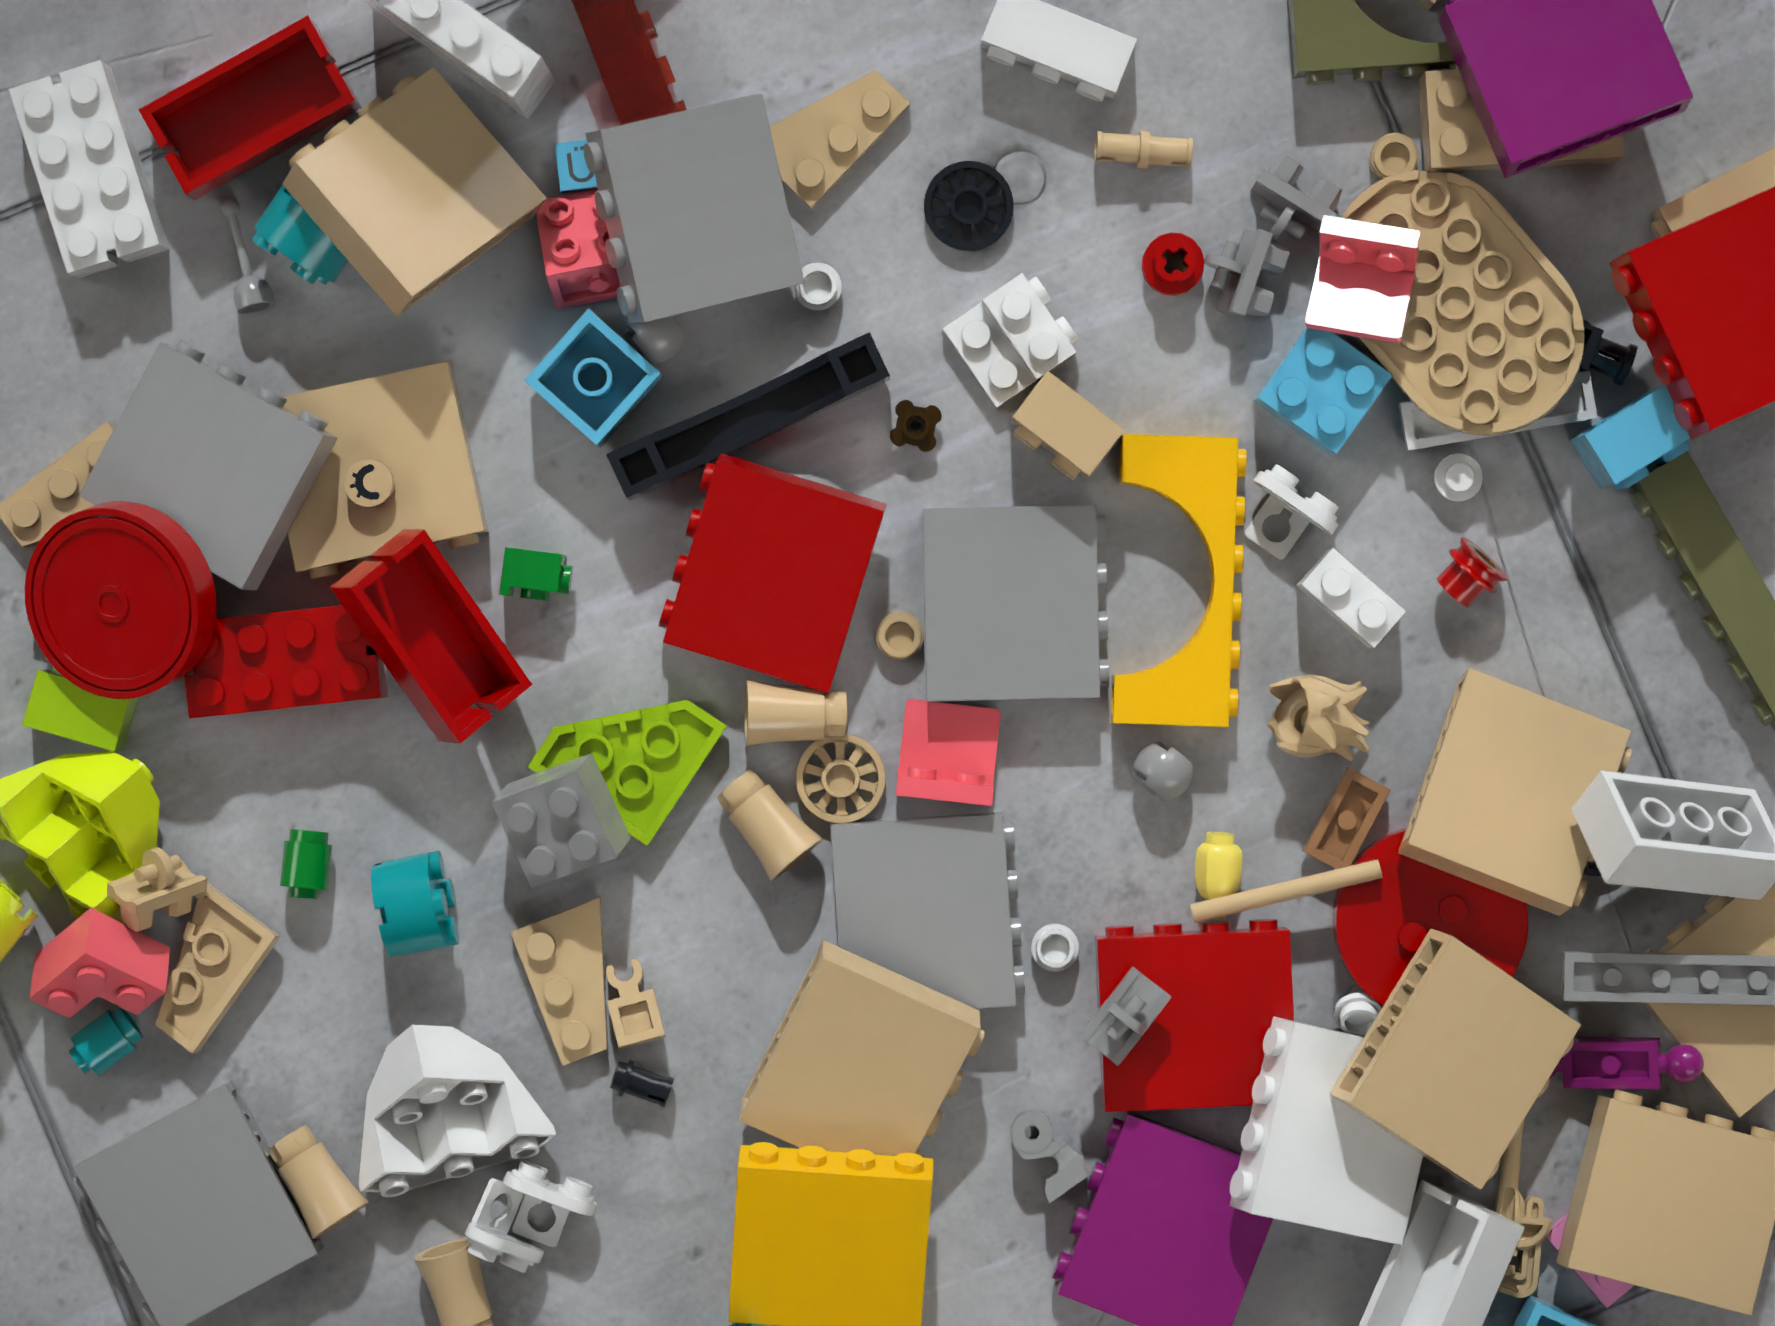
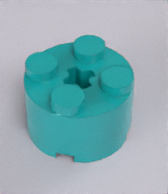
(292, 232)
(414, 904)

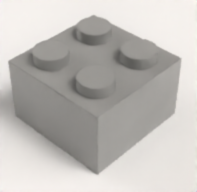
(561, 820)

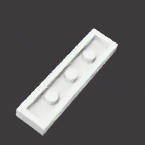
(1423, 432)

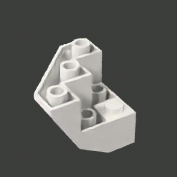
(443, 1112)

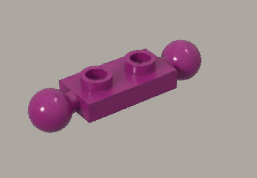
(1626, 1063)

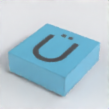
(572, 168)

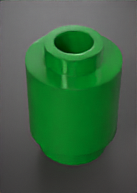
(306, 863)

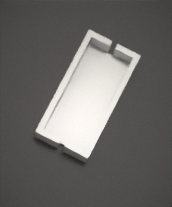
(88, 169)
(1446, 1265)

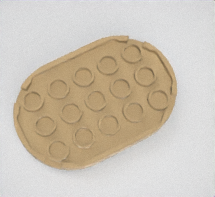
(1488, 315)

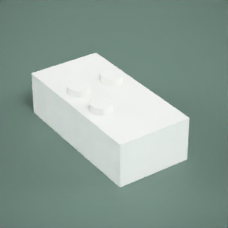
(1678, 835)

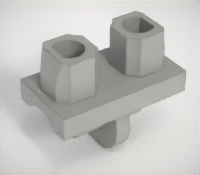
(1277, 189)
(1239, 270)
(1125, 1016)

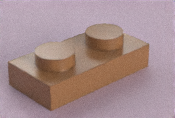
(1346, 819)

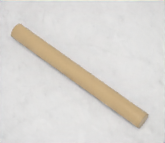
(1286, 891)

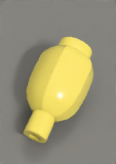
(1218, 866)

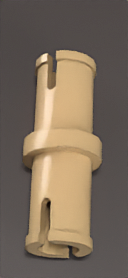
(1143, 149)

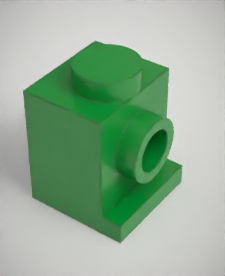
(534, 573)

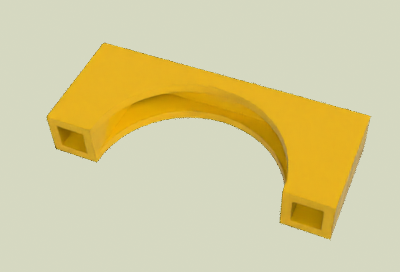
(1202, 482)

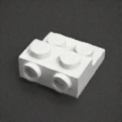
(1011, 339)

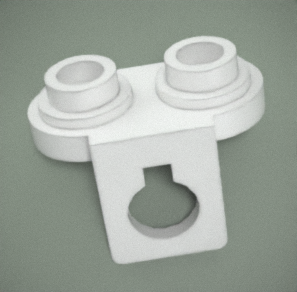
(1282, 491)
(566, 1197)
(493, 1240)

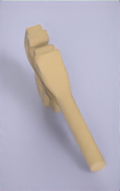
(1528, 1214)

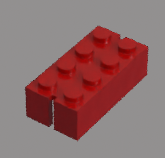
(250, 108)
(431, 635)
(284, 663)

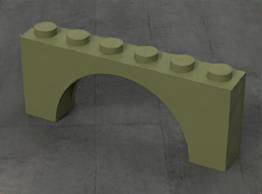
(1342, 40)

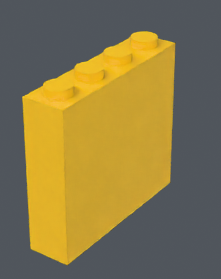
(829, 1237)

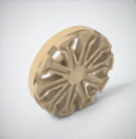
(840, 779)

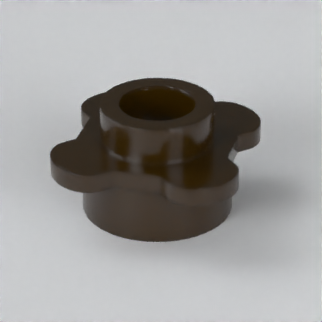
(907, 414)

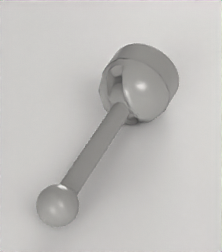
(250, 292)

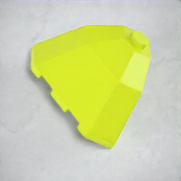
(82, 823)

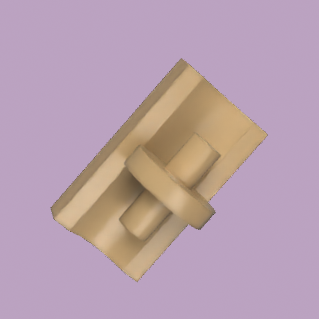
(158, 884)

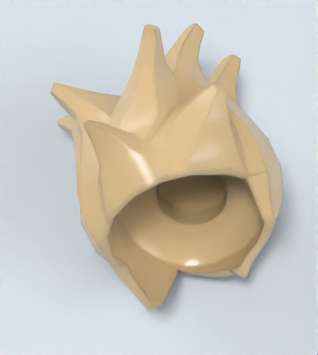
(1318, 717)

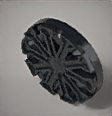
(968, 205)

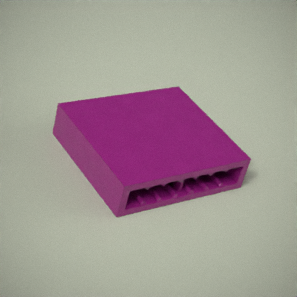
(1562, 73)
(1161, 1231)

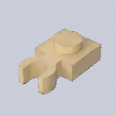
(634, 1013)

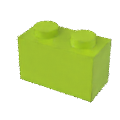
(75, 714)

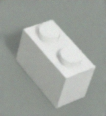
(1351, 598)

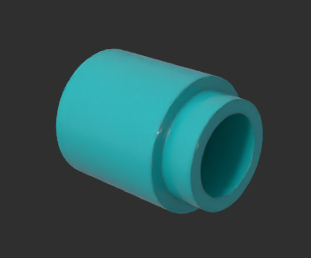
(105, 1041)

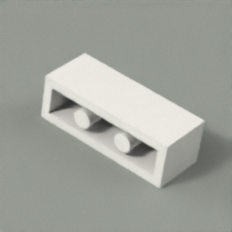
(1058, 46)

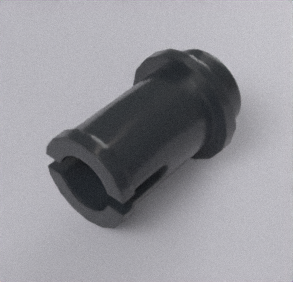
(641, 1083)

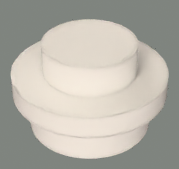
(820, 288)
(1458, 477)
(1055, 947)
(1356, 1013)

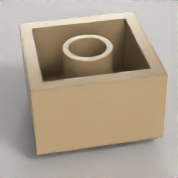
(1065, 427)

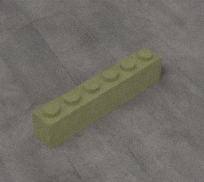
(1714, 572)

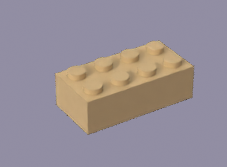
(1457, 141)

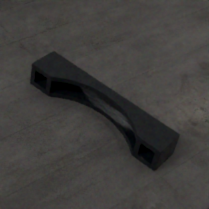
(749, 417)

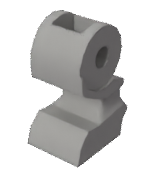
(1034, 1140)

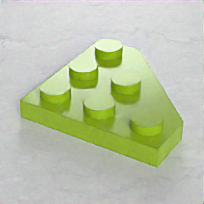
(642, 756)

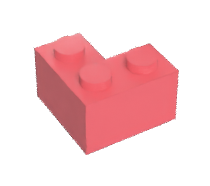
(100, 960)

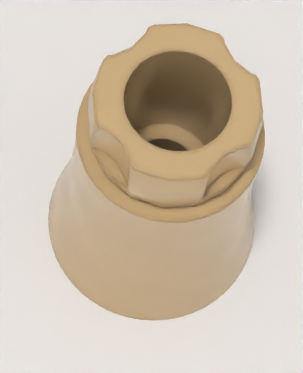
(792, 713)
(767, 824)
(315, 1181)
(455, 1284)

